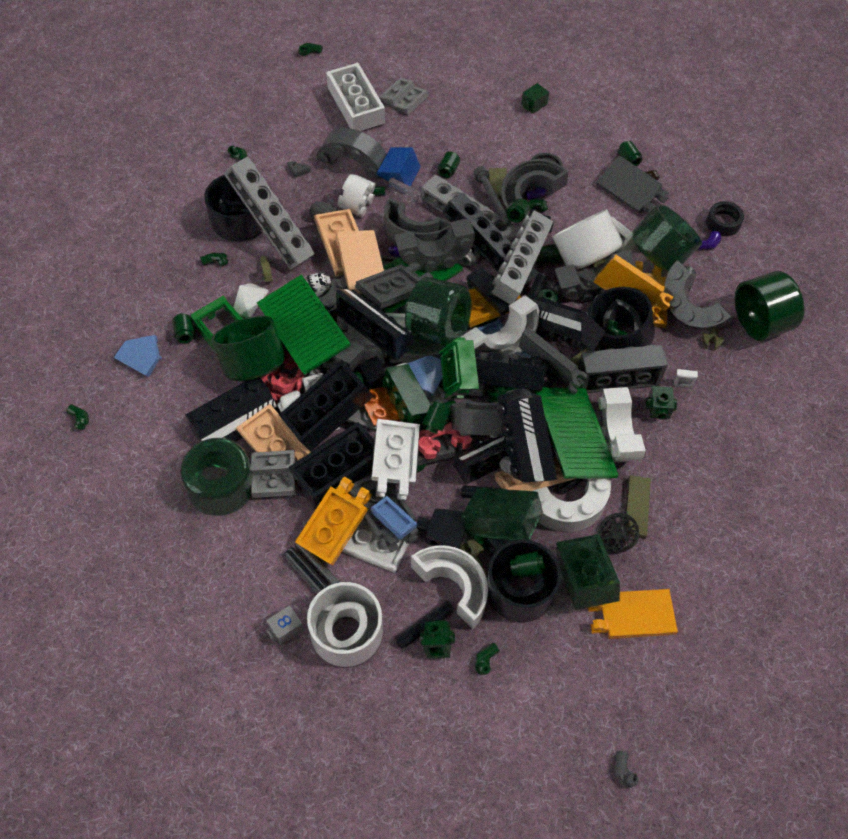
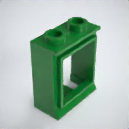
(209, 311)
(459, 368)

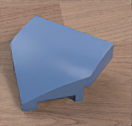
(140, 354)
(428, 373)

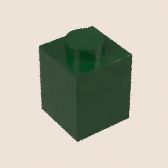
(535, 98)

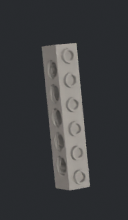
(439, 192)
(260, 208)
(521, 257)

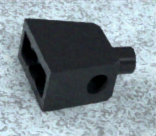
(444, 528)

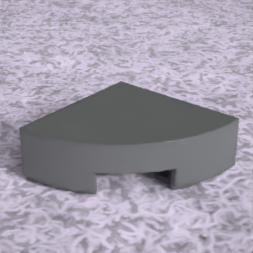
(298, 169)

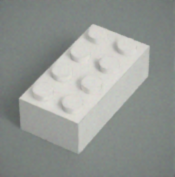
(356, 97)

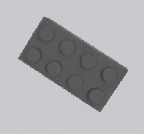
(623, 368)

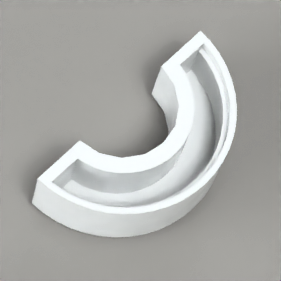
(522, 314)
(617, 426)
(577, 514)
(462, 569)

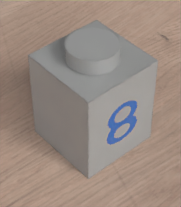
(284, 625)

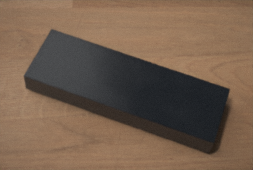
(482, 282)

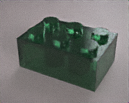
(502, 514)
(587, 571)

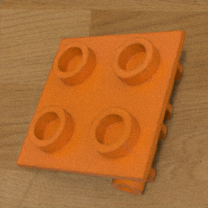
(381, 407)

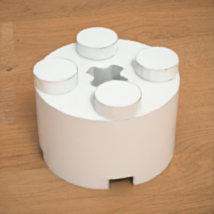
(356, 195)

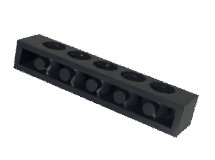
(488, 238)

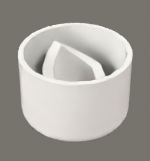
(588, 240)
(341, 601)

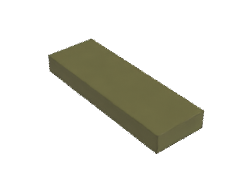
(638, 503)

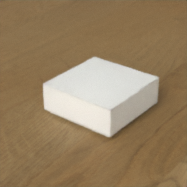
(685, 378)

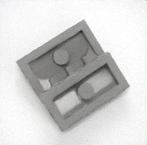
(404, 96)
(272, 474)

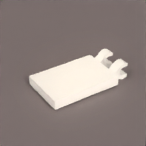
(395, 456)

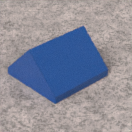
(400, 164)

